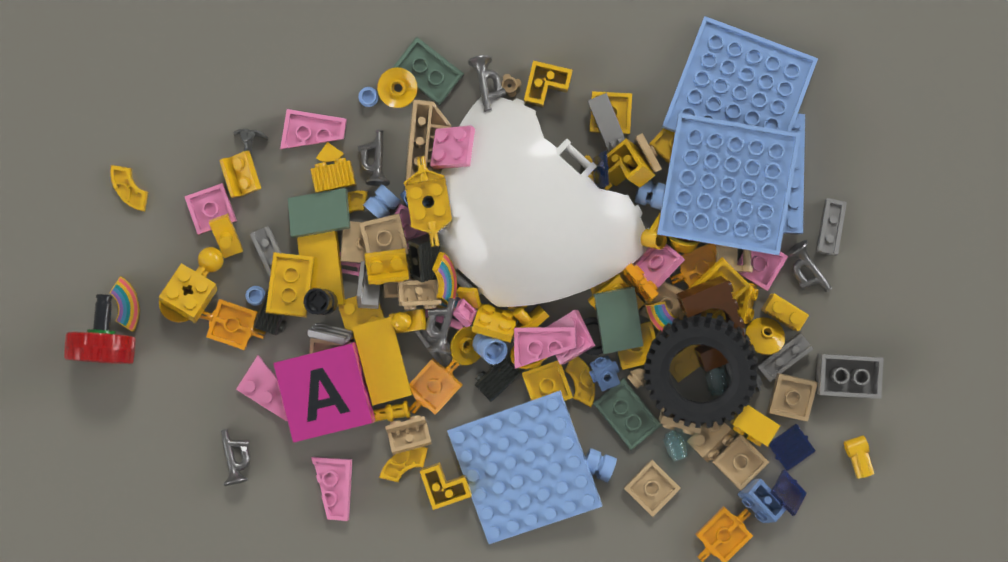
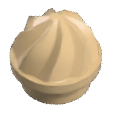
(637, 377)

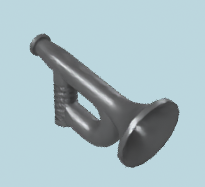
(480, 64)
(377, 177)
(800, 252)
(441, 336)
(234, 467)

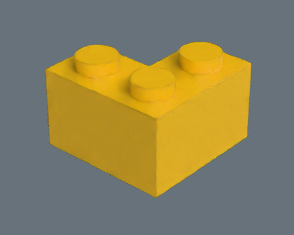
(545, 77)
(628, 162)
(756, 425)
(442, 491)

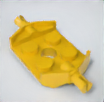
(425, 184)

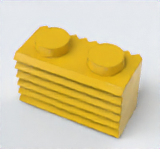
(333, 176)
(784, 312)

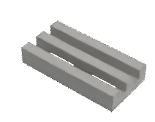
(330, 333)

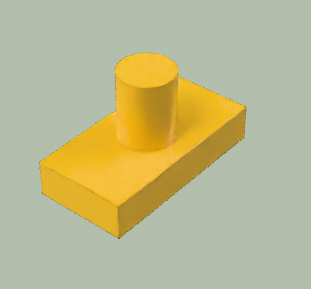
(226, 235)
(529, 320)

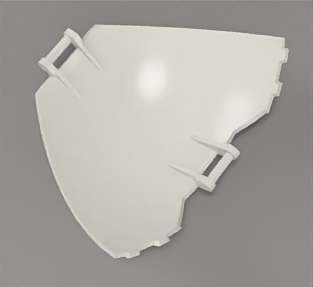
(527, 219)

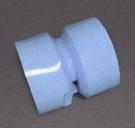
(655, 199)
(382, 202)
(490, 348)
(600, 465)

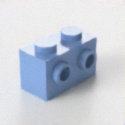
(761, 501)

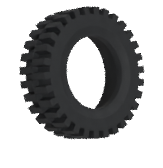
(705, 332)

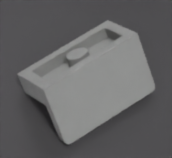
(367, 295)

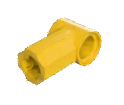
(650, 237)
(858, 451)

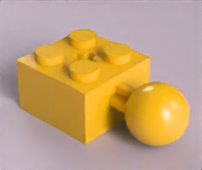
(185, 279)

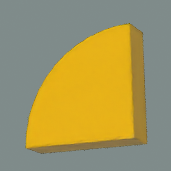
(329, 153)
(470, 295)

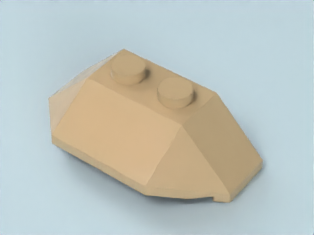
(423, 123)

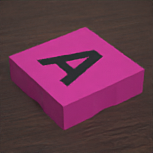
(324, 392)

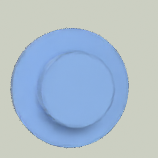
(368, 97)
(255, 295)

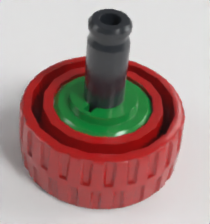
(100, 343)

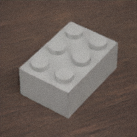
(849, 376)

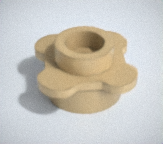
(507, 79)

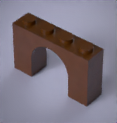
(705, 296)

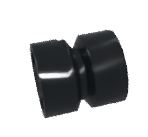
(320, 301)

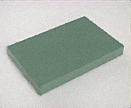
(432, 72)
(319, 213)
(618, 320)
(627, 414)

